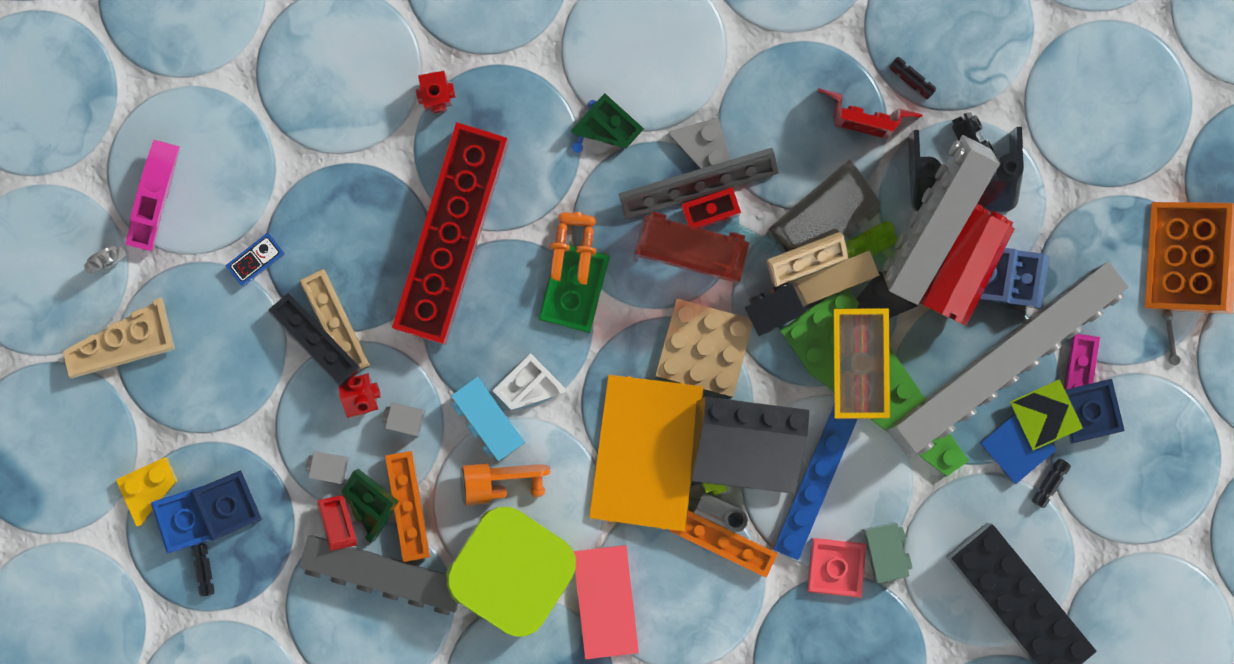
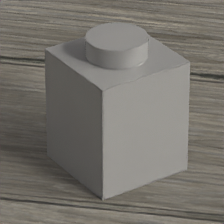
(403, 419)
(327, 467)

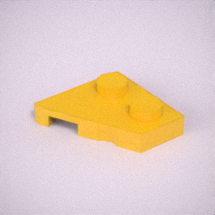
(146, 486)

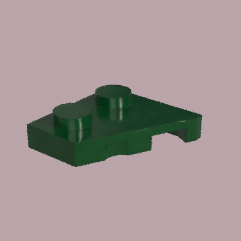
(608, 124)

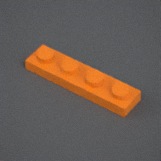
(409, 508)
(728, 544)

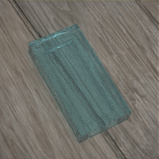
(754, 239)

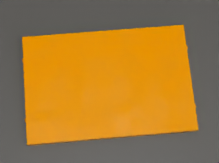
(645, 453)

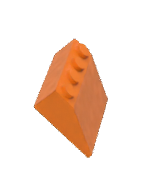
(1191, 257)

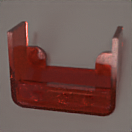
(692, 248)

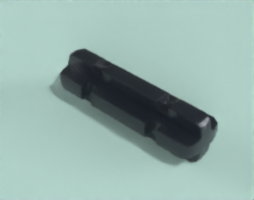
(912, 77)
(1051, 483)
(203, 570)

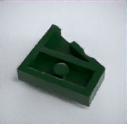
(368, 503)

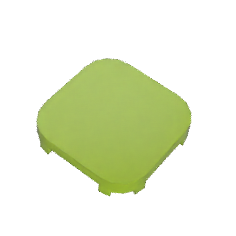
(511, 571)

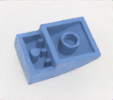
(1018, 279)

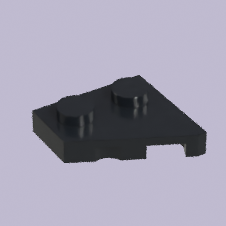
(877, 296)

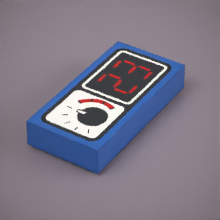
(255, 259)

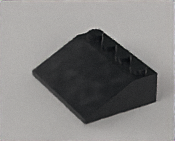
(748, 444)

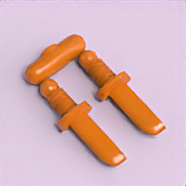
(585, 249)

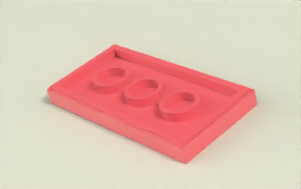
(606, 602)

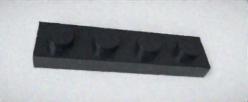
(314, 340)

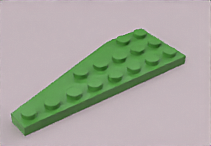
(813, 343)

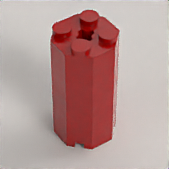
(969, 265)

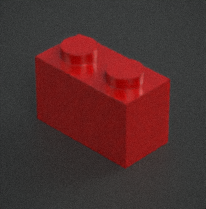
(711, 209)

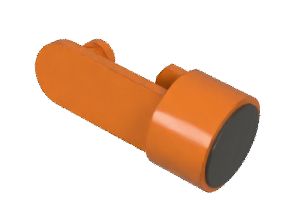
(477, 478)

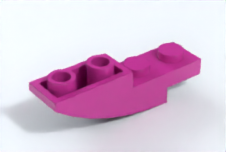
(152, 194)

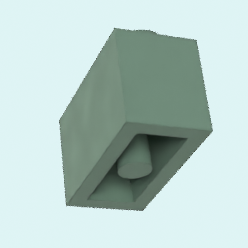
(887, 552)

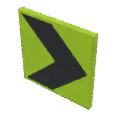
(1046, 414)

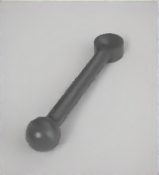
(1173, 359)

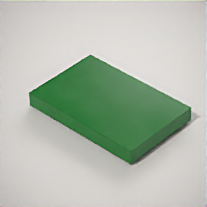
(570, 302)

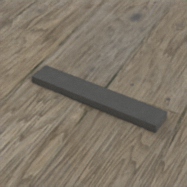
(698, 183)

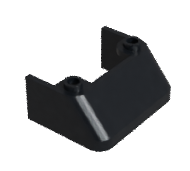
(1001, 192)

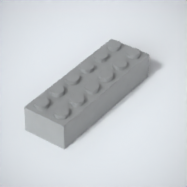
(939, 219)

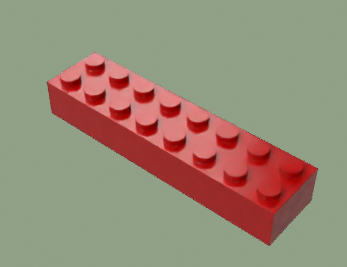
(450, 233)

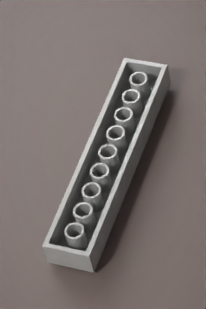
(1007, 358)

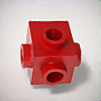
(431, 83)
(359, 395)

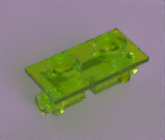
(873, 240)

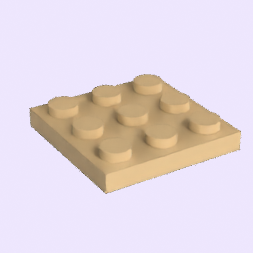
(704, 347)

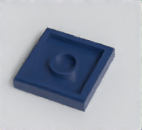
(1096, 410)
(226, 505)

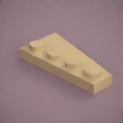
(129, 340)

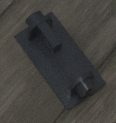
(970, 128)

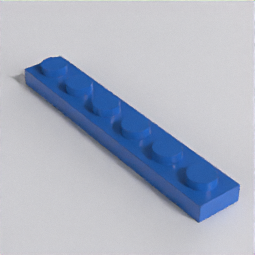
(814, 486)

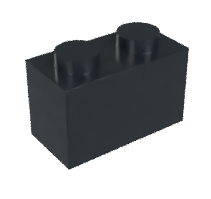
(776, 308)

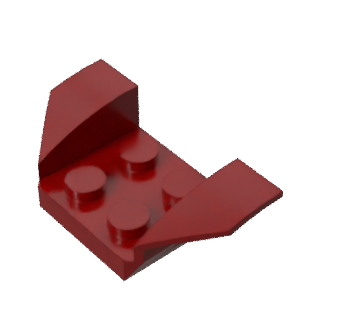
(858, 121)

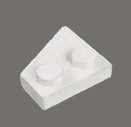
(528, 384)

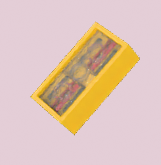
(861, 363)

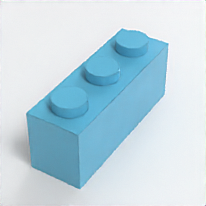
(487, 420)

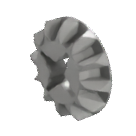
(104, 259)

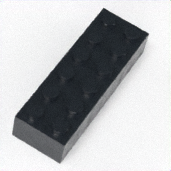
(1019, 599)

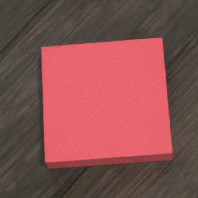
(836, 567)

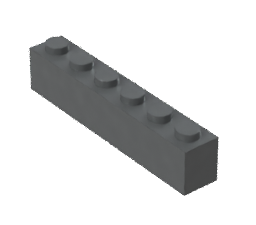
(378, 573)

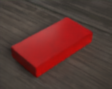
(336, 522)

